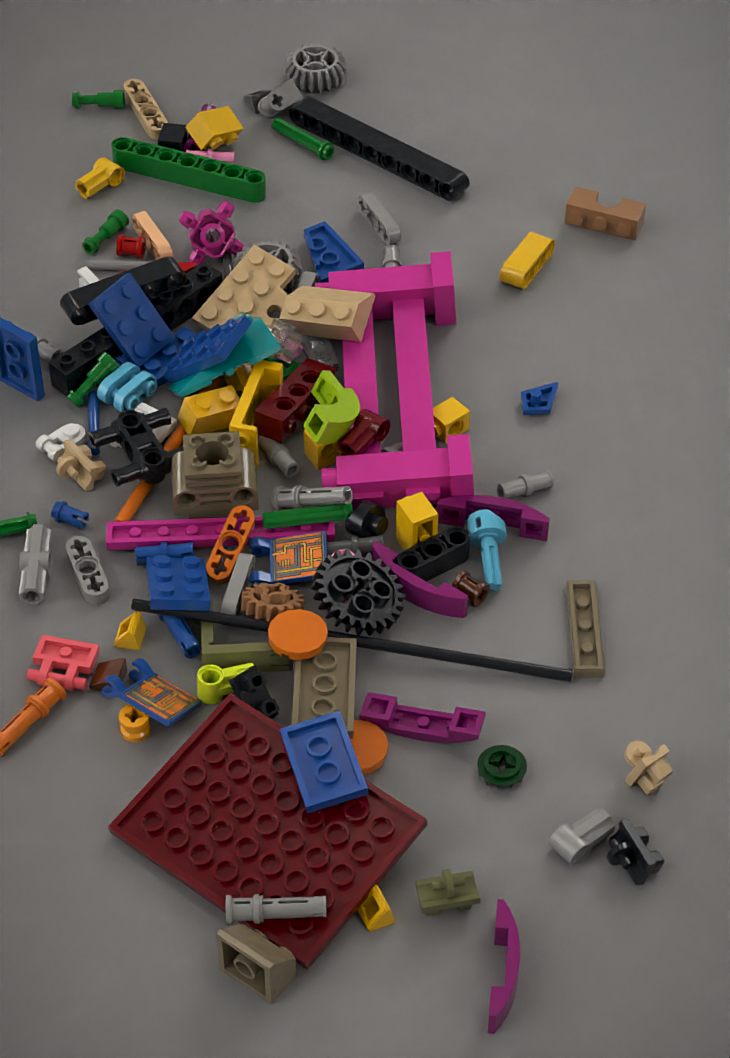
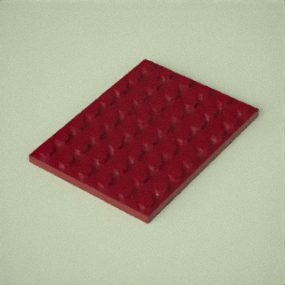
(236, 825)

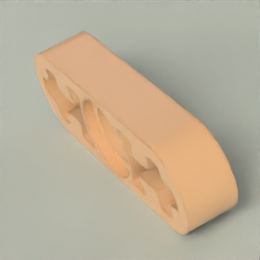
(155, 240)

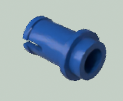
(69, 515)

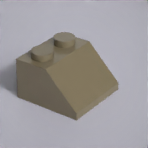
(255, 961)

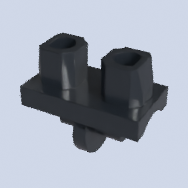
(251, 689)
(631, 852)

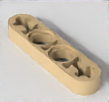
(143, 109)

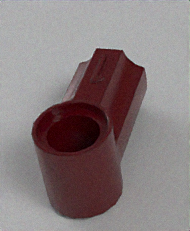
(367, 429)

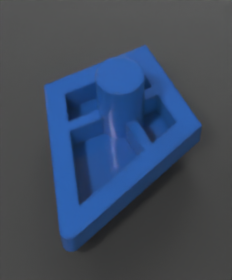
(539, 399)

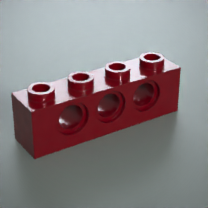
(289, 402)

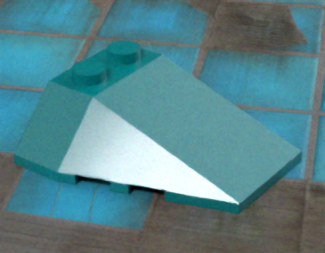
(253, 347)

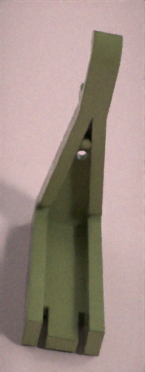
(236, 654)

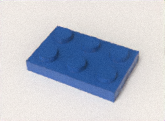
(131, 320)
(20, 360)
(177, 583)
(323, 761)

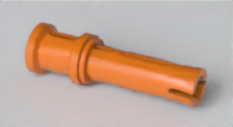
(35, 708)

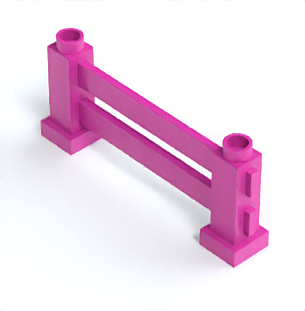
(386, 477)

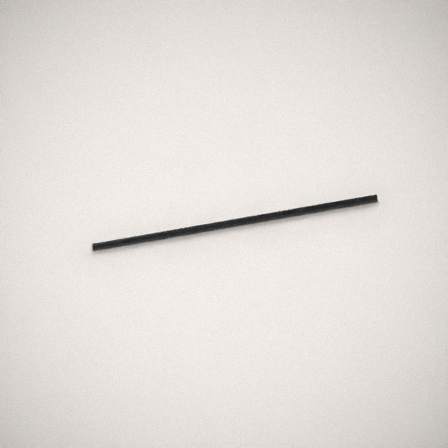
(373, 643)

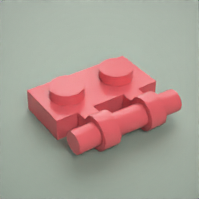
(65, 655)

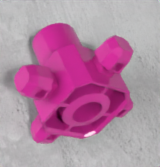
(214, 242)

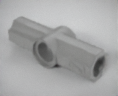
(35, 564)

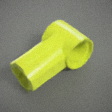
(213, 682)

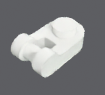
(54, 442)

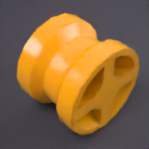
(134, 731)

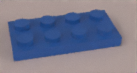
(206, 349)

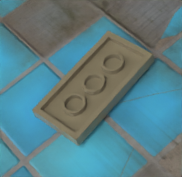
(326, 683)

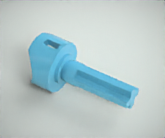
(487, 538)

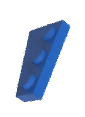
(329, 251)

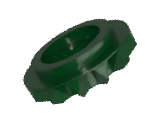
(492, 758)

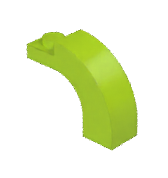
(335, 413)

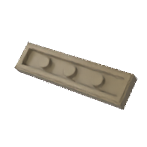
(585, 629)

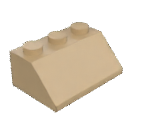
(328, 312)

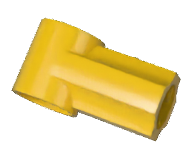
(103, 174)

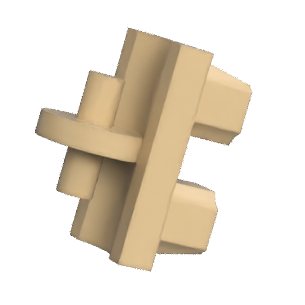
(77, 464)
(648, 770)

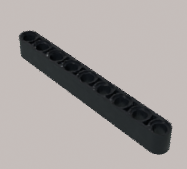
(379, 148)

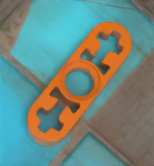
(231, 523)

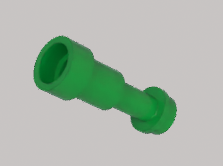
(103, 99)
(116, 222)
(96, 375)

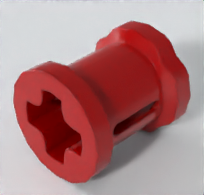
(131, 246)

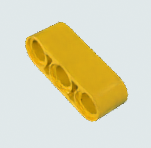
(527, 260)

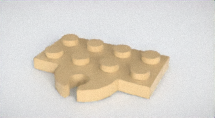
(250, 288)

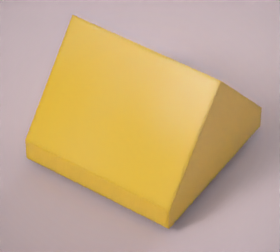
(131, 632)
(376, 911)

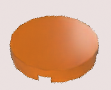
(297, 634)
(369, 746)

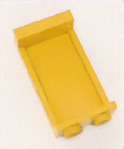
(261, 383)

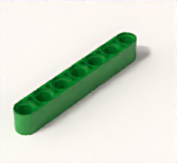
(189, 169)

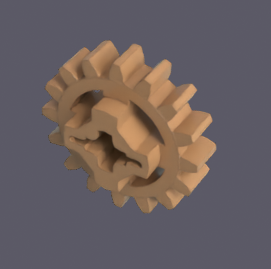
(269, 600)

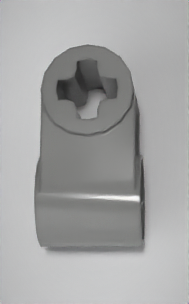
(280, 99)

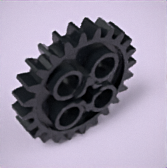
(371, 607)

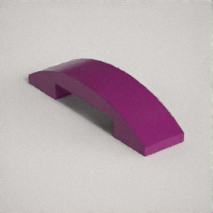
(531, 522)
(442, 600)
(422, 723)
(502, 997)

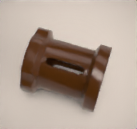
(474, 589)

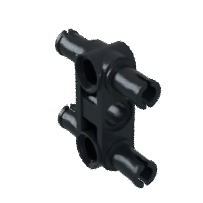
(140, 444)

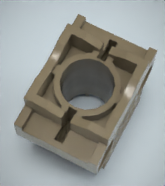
(213, 476)

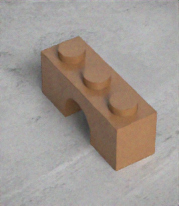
(621, 220)

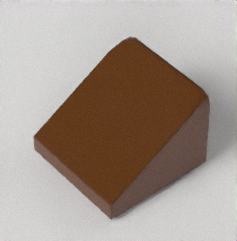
(104, 669)

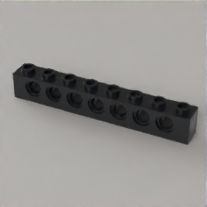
(175, 308)

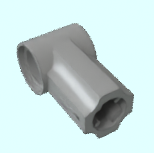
(577, 840)

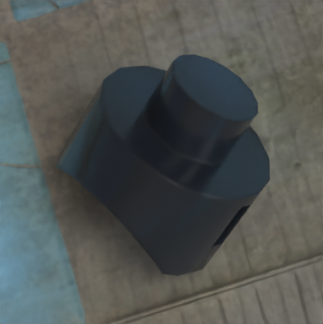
(367, 520)

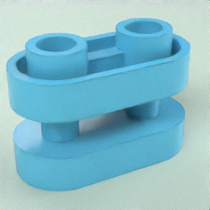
(127, 387)

